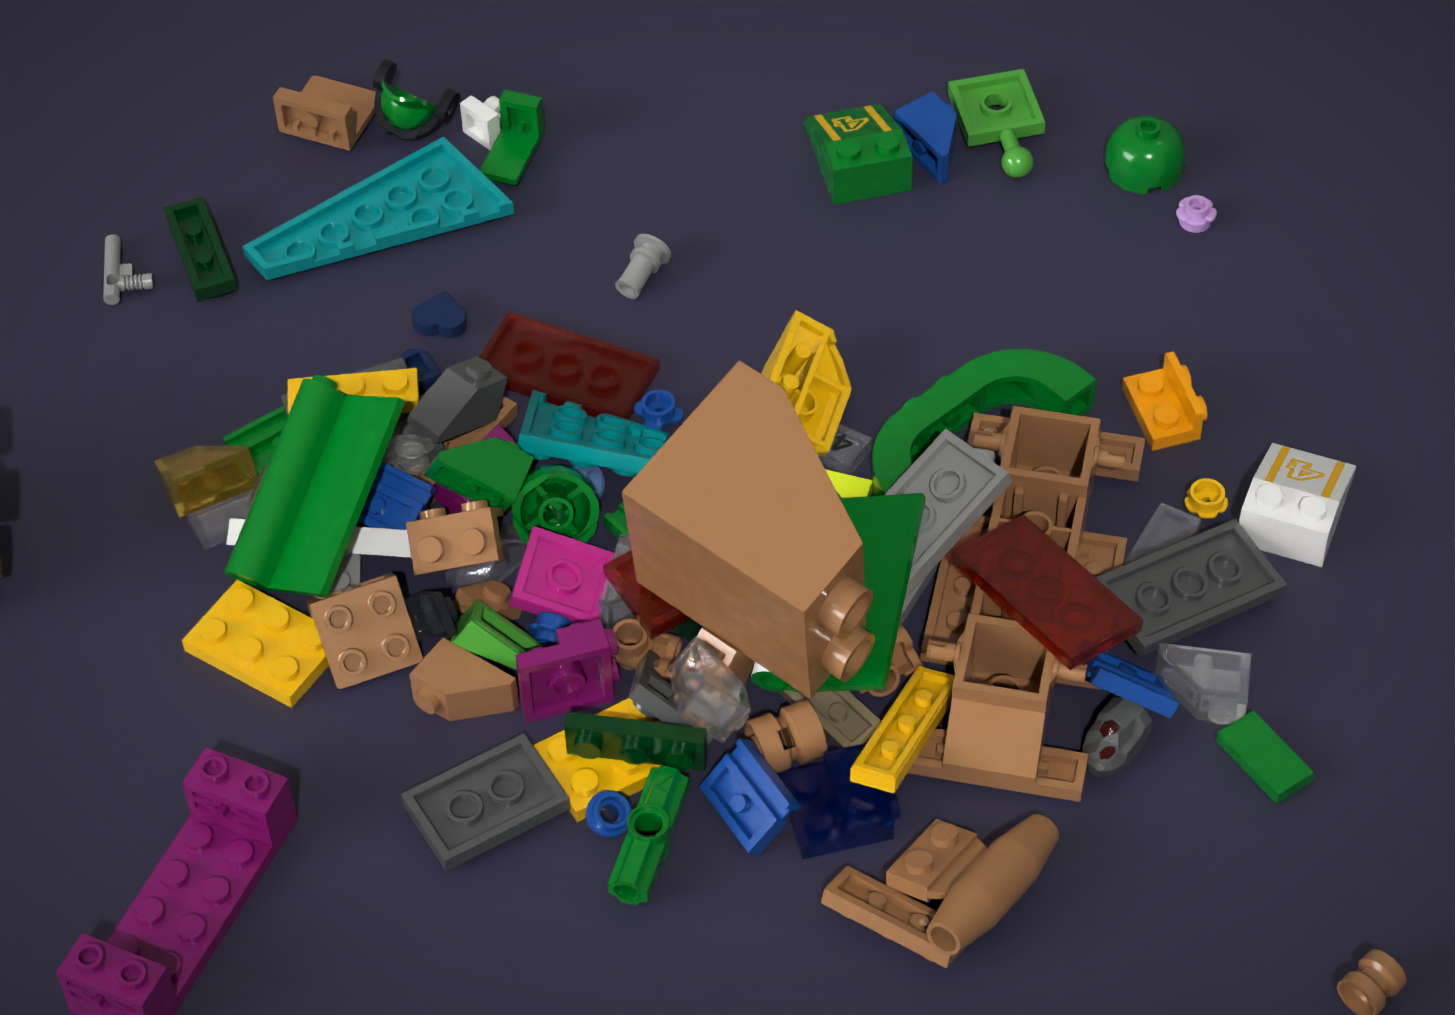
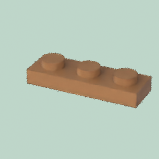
(884, 912)

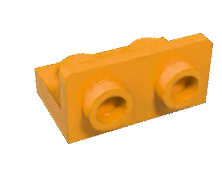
(1166, 404)

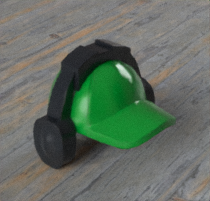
(405, 113)

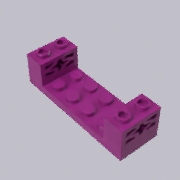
(191, 896)

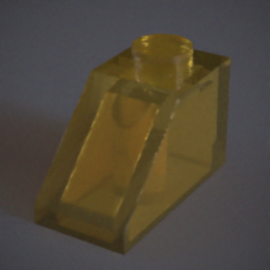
(205, 476)

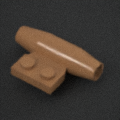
(972, 879)

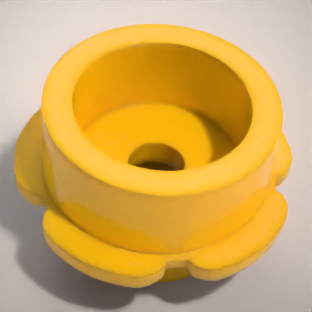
(1206, 498)

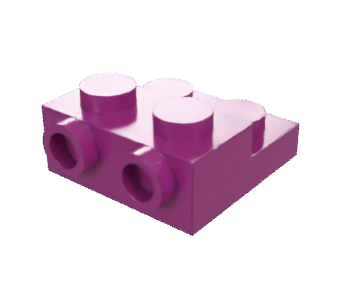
(569, 674)

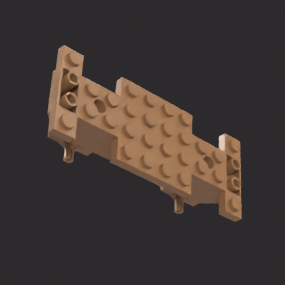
(1000, 669)

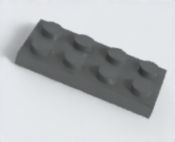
(1194, 584)

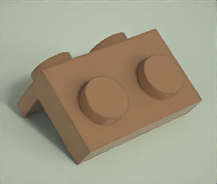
(456, 539)

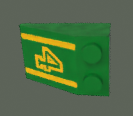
(860, 153)

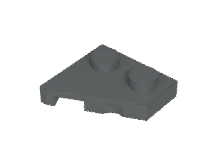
(653, 694)

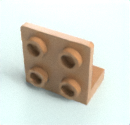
(325, 111)
(365, 630)

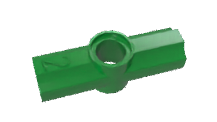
(643, 855)

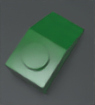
(483, 471)

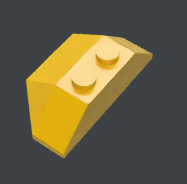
(812, 377)

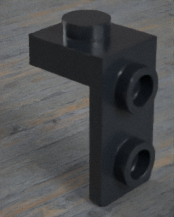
(431, 614)

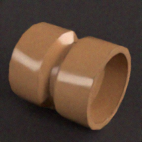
(799, 731)

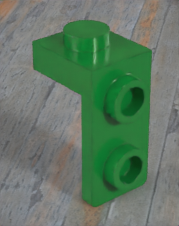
(520, 134)

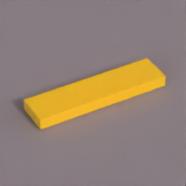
(904, 730)

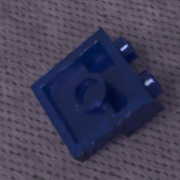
(835, 810)

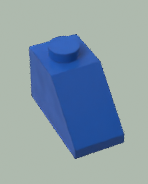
(930, 133)

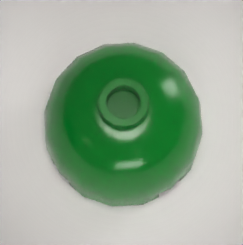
(1145, 154)
(556, 501)

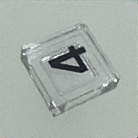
(847, 450)

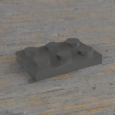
(485, 801)

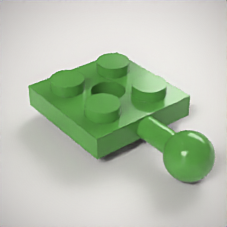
(1016, 119)

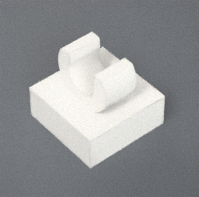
(481, 119)

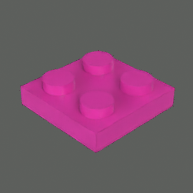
(560, 577)

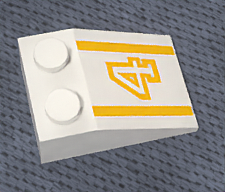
(1296, 503)

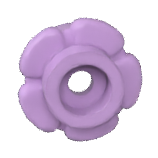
(1196, 213)

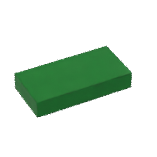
(1265, 757)

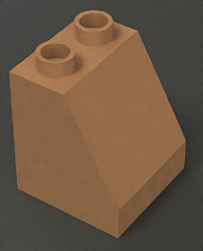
(753, 536)

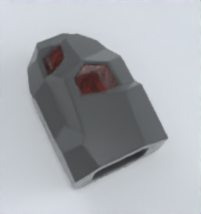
(1116, 737)

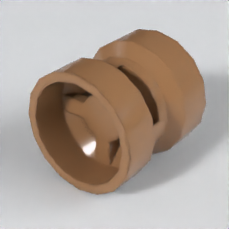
(1375, 980)

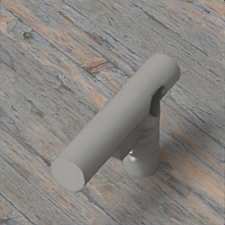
(120, 276)

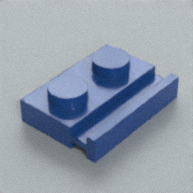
(395, 499)
(1131, 683)
(749, 796)

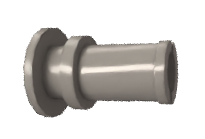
(645, 260)

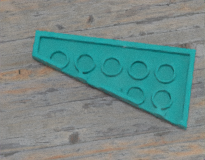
(403, 203)
(585, 440)

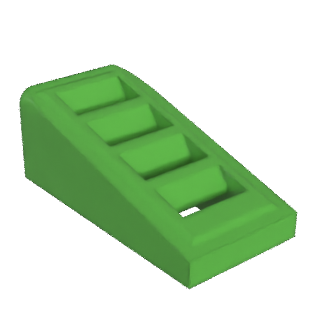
(491, 635)

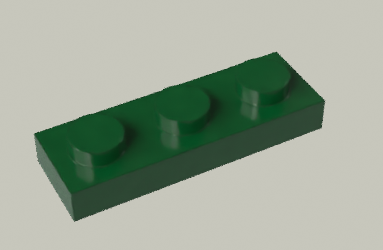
(200, 249)
(636, 741)

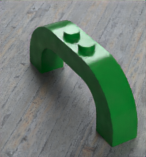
(983, 383)

